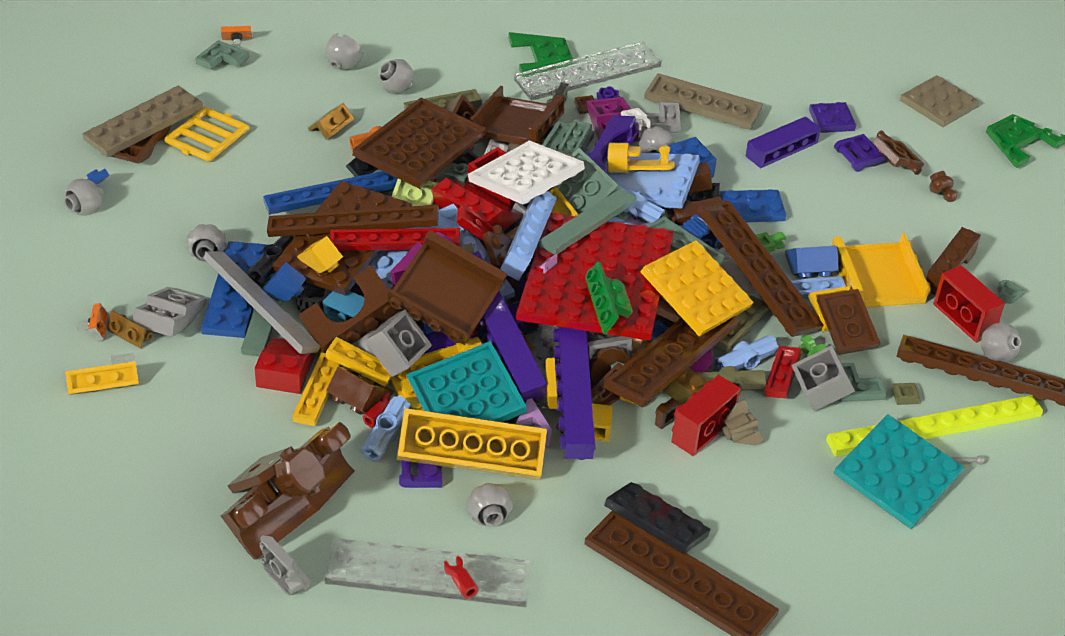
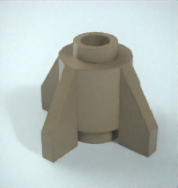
(741, 426)

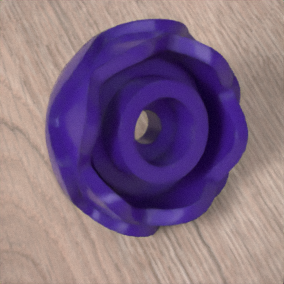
(608, 92)

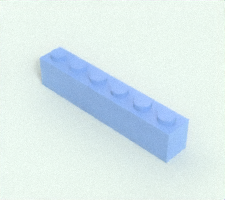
(528, 235)

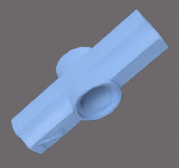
(644, 209)
(748, 354)
(382, 436)

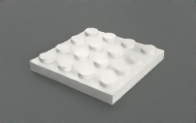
(526, 172)

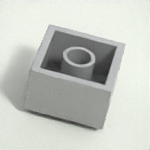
(398, 343)
(823, 378)

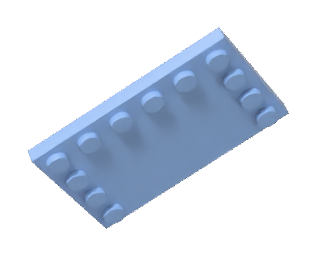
(660, 187)

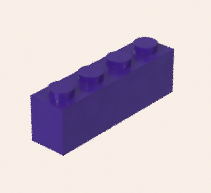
(782, 142)

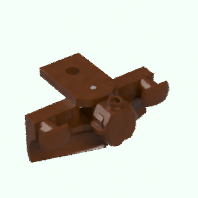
(304, 484)

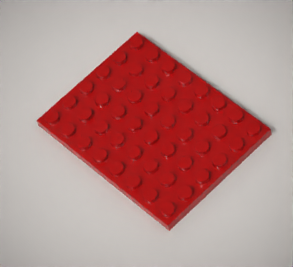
(562, 292)

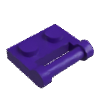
(862, 148)
(428, 476)

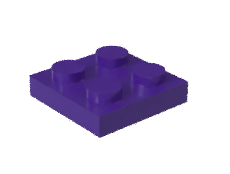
(832, 117)

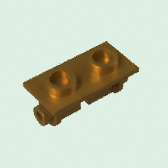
(128, 329)

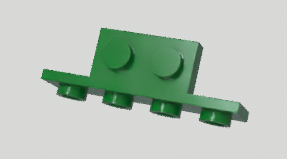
(608, 297)

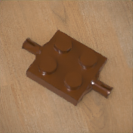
(897, 153)
(497, 247)

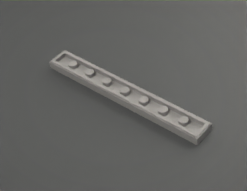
(262, 302)

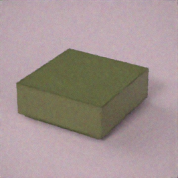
(905, 393)

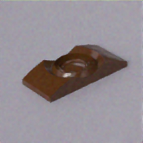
(143, 149)

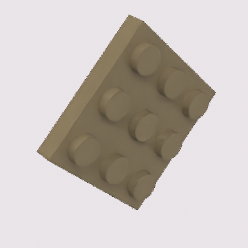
(939, 101)

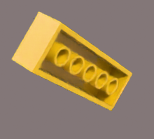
(472, 444)

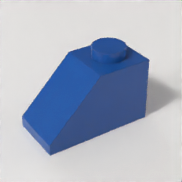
(285, 283)

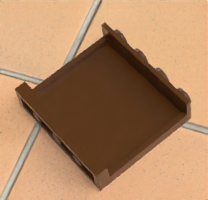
(517, 119)
(447, 288)

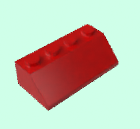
(460, 193)

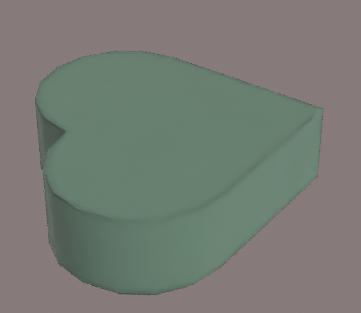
(1009, 291)

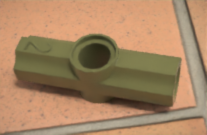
(743, 379)

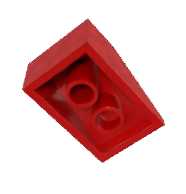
(282, 367)

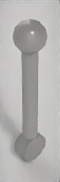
(979, 459)

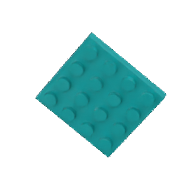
(468, 386)
(899, 471)

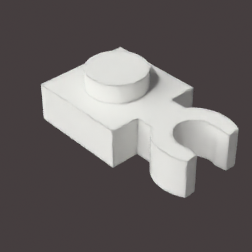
(641, 117)

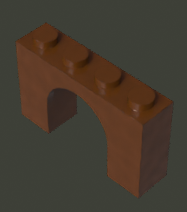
(701, 182)
(372, 314)

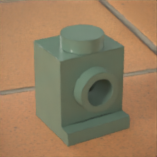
(458, 172)

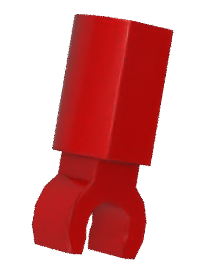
(371, 416)
(461, 578)

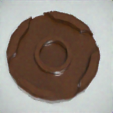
(601, 364)

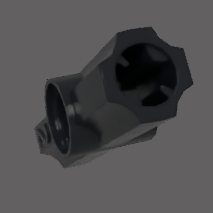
(263, 267)

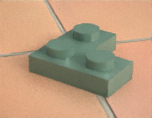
(221, 52)
(864, 388)

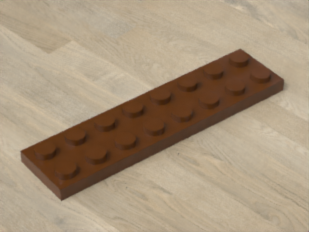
(760, 268)
(664, 361)
(981, 368)
(681, 577)

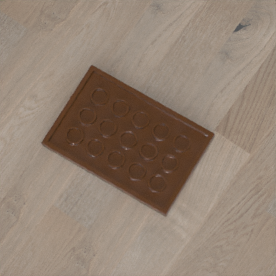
(419, 142)
(340, 280)

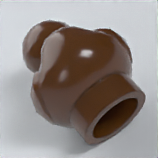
(941, 182)

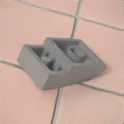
(168, 311)

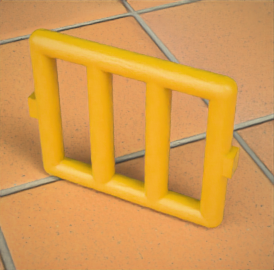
(196, 120)

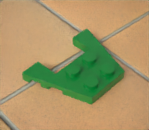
(545, 49)
(1017, 132)

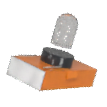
(236, 34)
(97, 323)

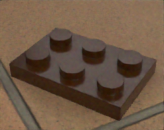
(848, 321)

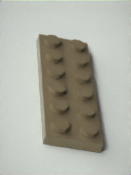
(704, 101)
(142, 121)

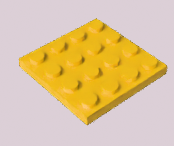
(697, 287)

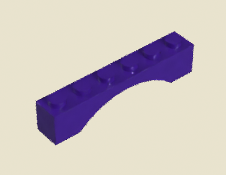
(618, 130)

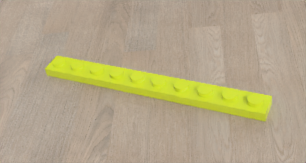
(947, 422)

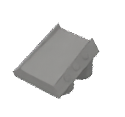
(282, 567)

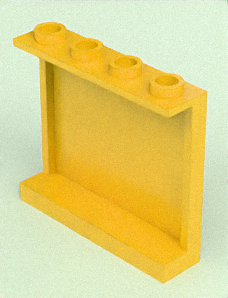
(883, 272)

